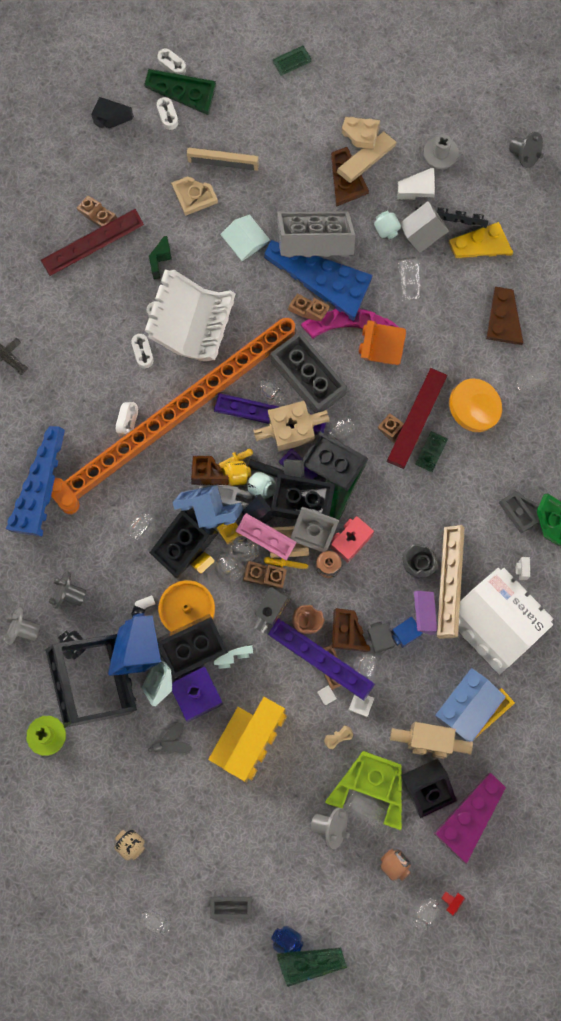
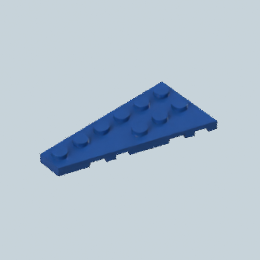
(327, 279)

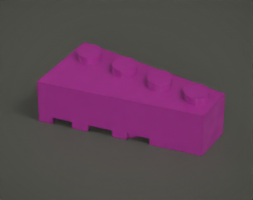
(467, 822)

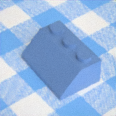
(470, 706)

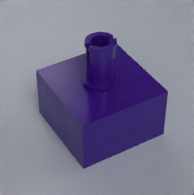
(196, 694)

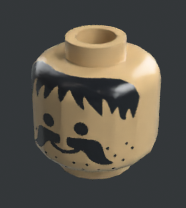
(129, 844)

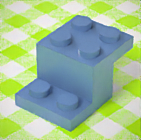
(208, 506)

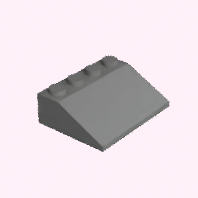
(315, 234)

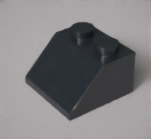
(429, 788)

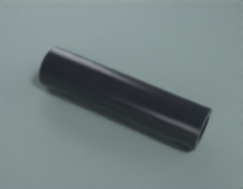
(265, 468)

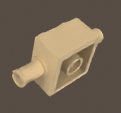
(291, 414)
(431, 739)

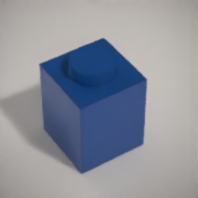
(405, 632)

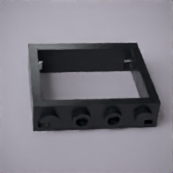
(63, 687)

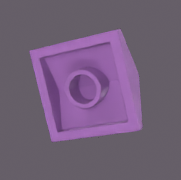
(425, 612)

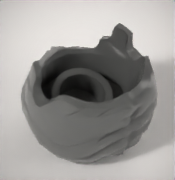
(420, 561)

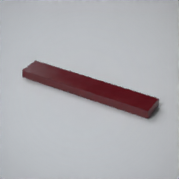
(92, 242)
(417, 418)

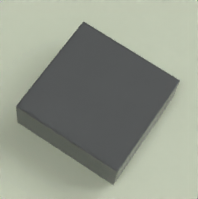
(294, 468)

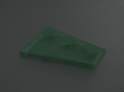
(310, 964)

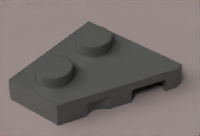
(520, 511)

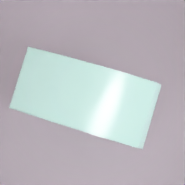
(225, 660)

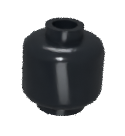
(72, 636)

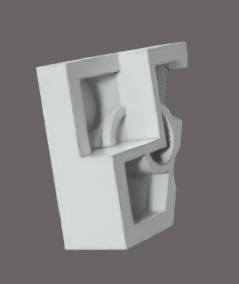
(417, 186)

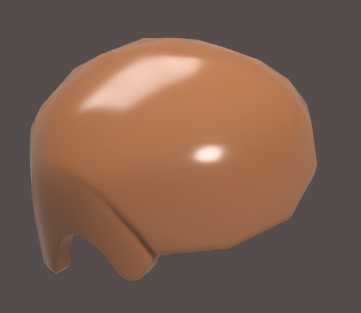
(307, 619)

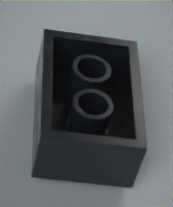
(191, 646)

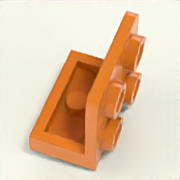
(382, 343)

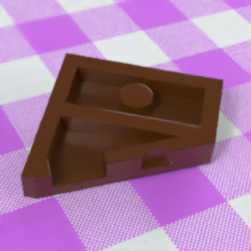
(207, 472)
(347, 632)

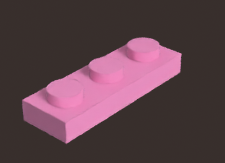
(266, 536)

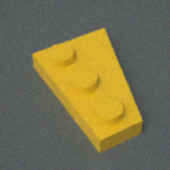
(481, 242)

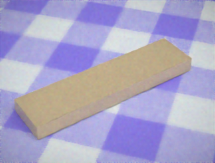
(366, 158)

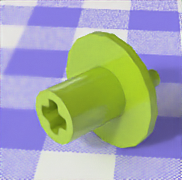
(46, 735)

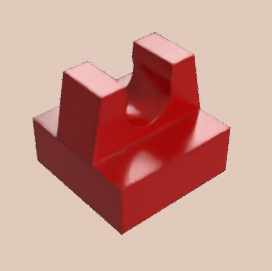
(454, 903)

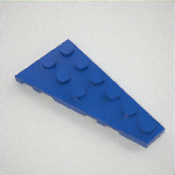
(38, 487)

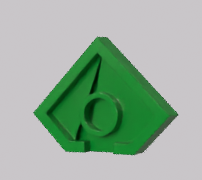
(550, 518)

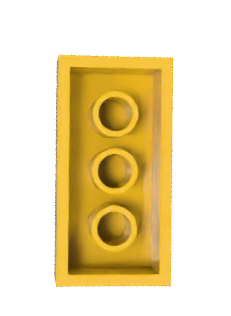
(255, 739)

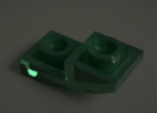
(431, 451)

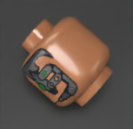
(328, 569)
(395, 865)

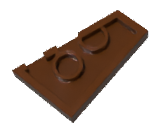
(343, 189)
(504, 318)

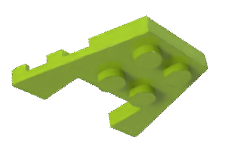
(374, 778)

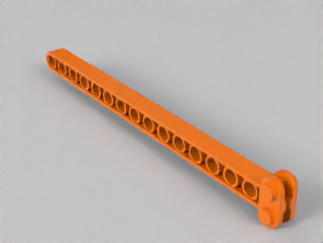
(67, 495)

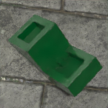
(159, 254)

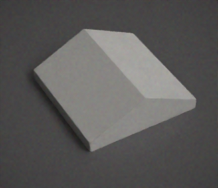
(424, 227)
(314, 529)

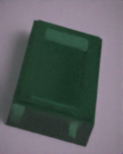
(292, 60)

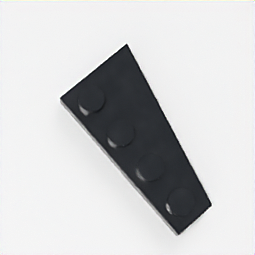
(460, 216)

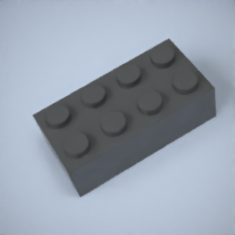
(308, 373)

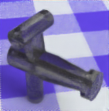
(10, 359)

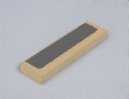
(222, 159)

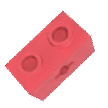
(362, 534)

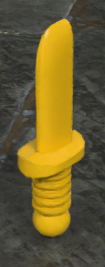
(237, 457)
(283, 562)

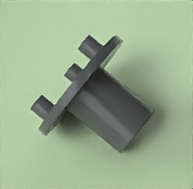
(528, 149)
(67, 592)

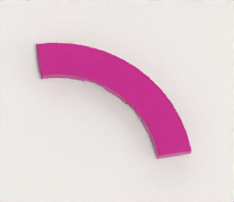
(336, 319)

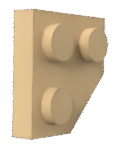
(361, 131)
(193, 195)

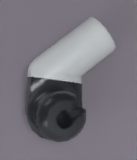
(141, 605)

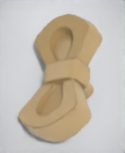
(332, 740)

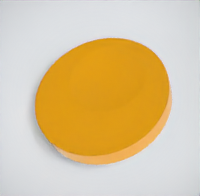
(475, 405)
(185, 603)

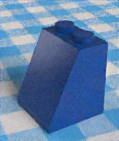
(135, 647)

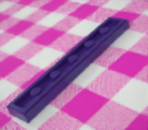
(250, 410)
(321, 659)

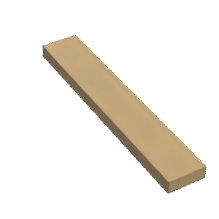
(450, 582)

